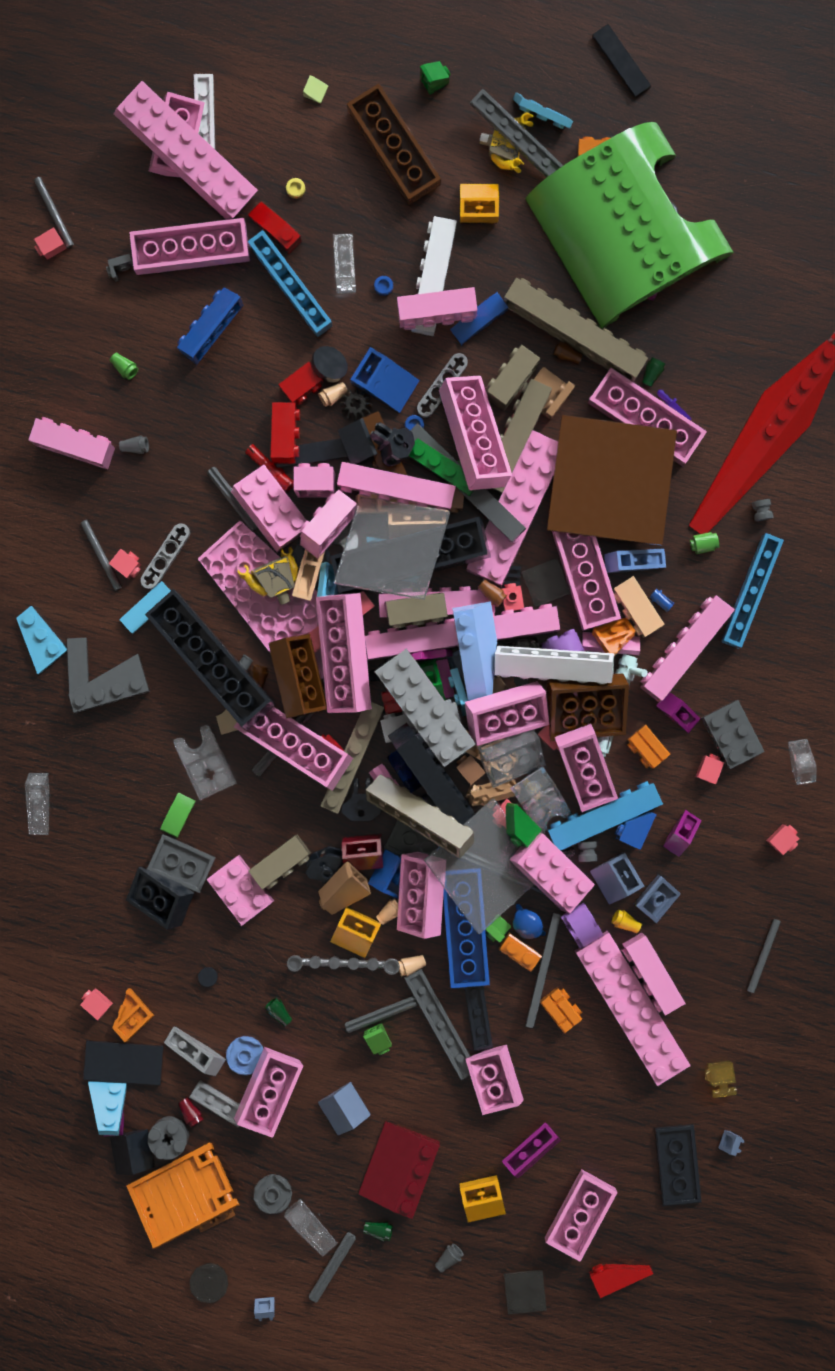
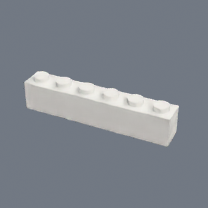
(436, 261)
(554, 664)

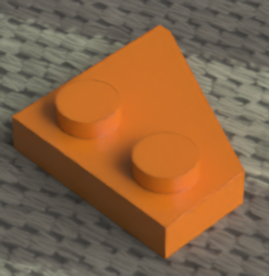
(614, 635)
(131, 1016)

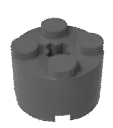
(162, 1147)

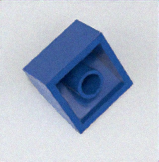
(635, 830)
(388, 878)

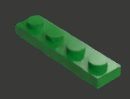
(440, 465)

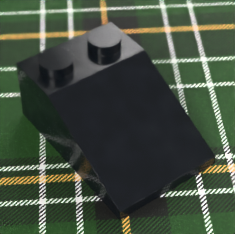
(160, 898)

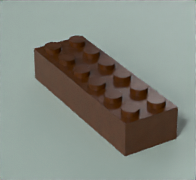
(393, 144)

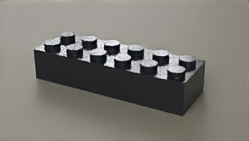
(430, 773)

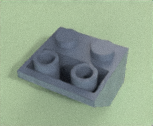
(617, 878)

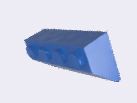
(210, 325)

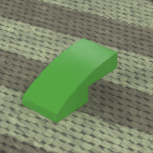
(177, 815)

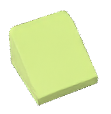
(315, 89)

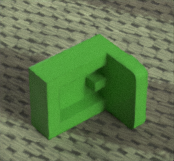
(497, 929)

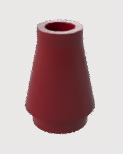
(190, 1113)

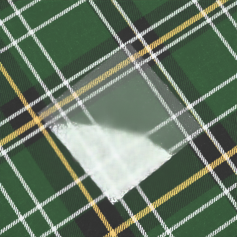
(392, 547)
(484, 878)

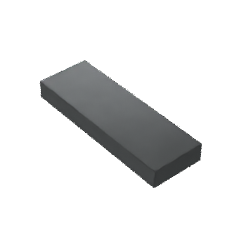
(77, 663)

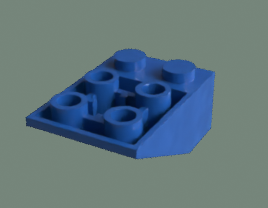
(384, 380)

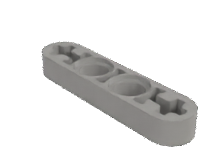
(438, 383)
(168, 558)

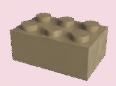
(512, 377)
(416, 610)
(280, 862)

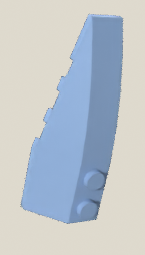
(477, 647)

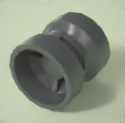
(762, 508)
(587, 851)

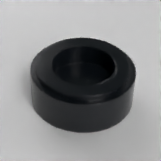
(208, 976)

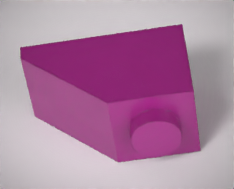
(678, 712)
(682, 833)

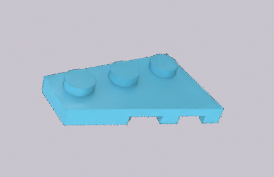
(40, 640)

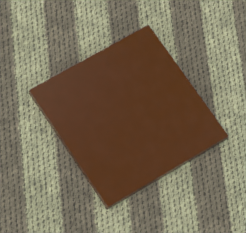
(611, 480)

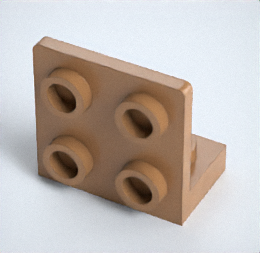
(559, 392)

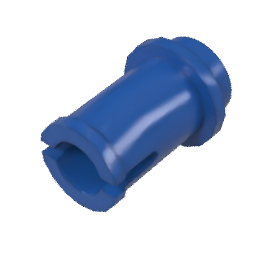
(661, 600)

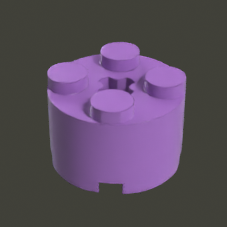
(567, 641)
(582, 926)

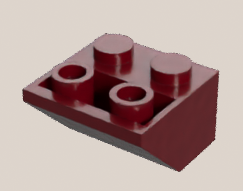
(363, 851)

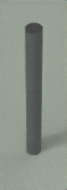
(53, 212)
(100, 554)
(763, 956)

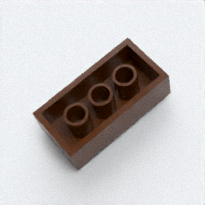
(297, 675)

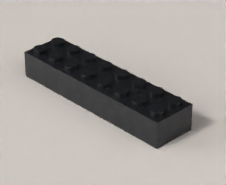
(461, 544)
(210, 659)

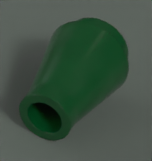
(653, 371)
(278, 1011)
(380, 1231)

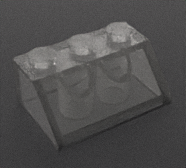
(511, 757)

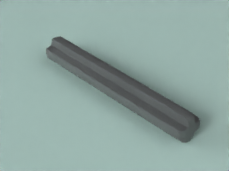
(224, 487)
(381, 1014)
(332, 1267)

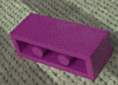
(531, 1150)

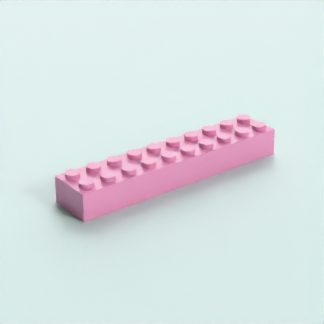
(444, 636)

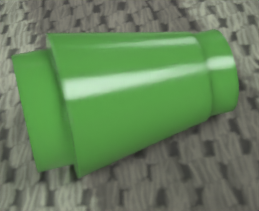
(124, 366)

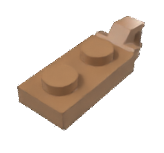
(487, 792)

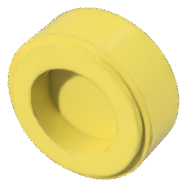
(295, 188)

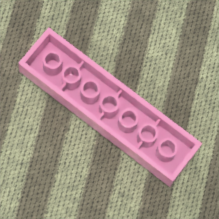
(185, 151)
(522, 499)
(632, 1009)

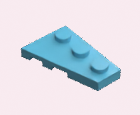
(542, 113)
(108, 1105)

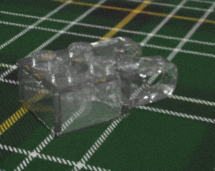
(202, 759)
(540, 798)

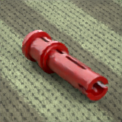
(278, 473)

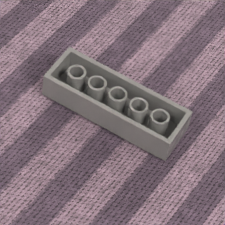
(425, 707)

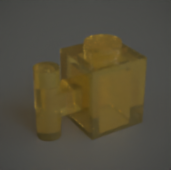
(721, 1074)

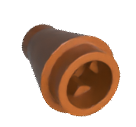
(492, 593)

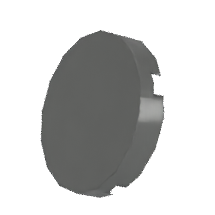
(272, 1194)

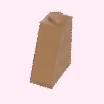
(343, 889)

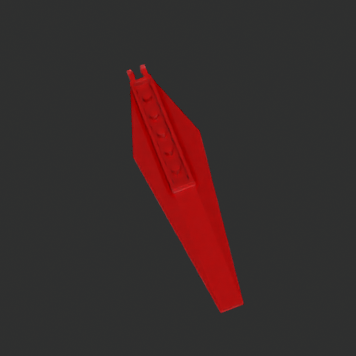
(772, 428)

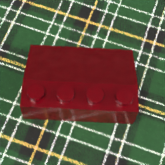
(399, 1169)

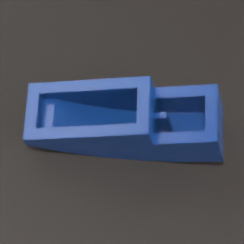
(486, 313)

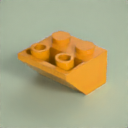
(479, 203)
(355, 932)
(482, 1198)

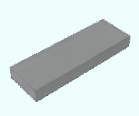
(215, 1101)

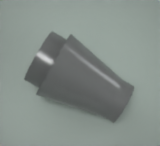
(135, 445)
(449, 1258)

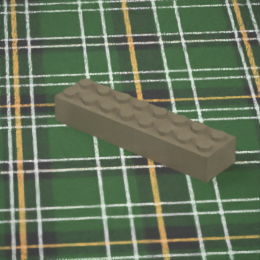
(576, 331)

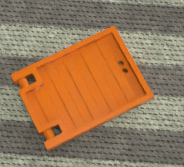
(182, 1195)

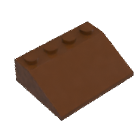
(581, 704)

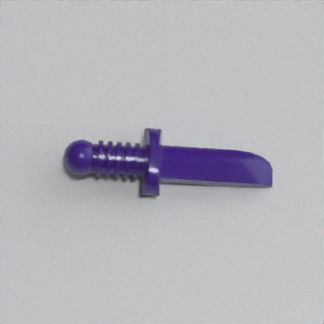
(672, 403)

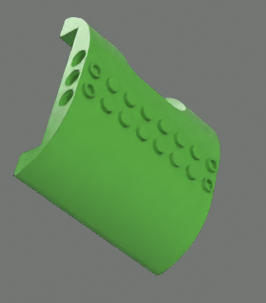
(619, 225)

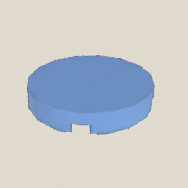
(244, 1055)

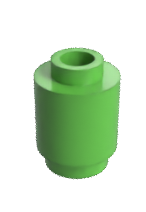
(704, 543)

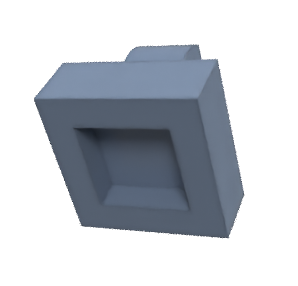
(730, 1143)
(264, 1308)

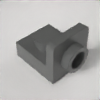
(119, 263)

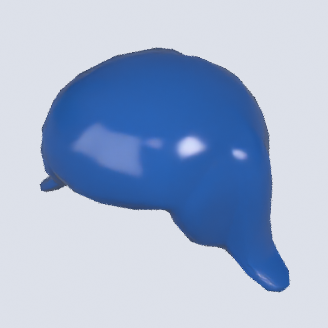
(527, 923)

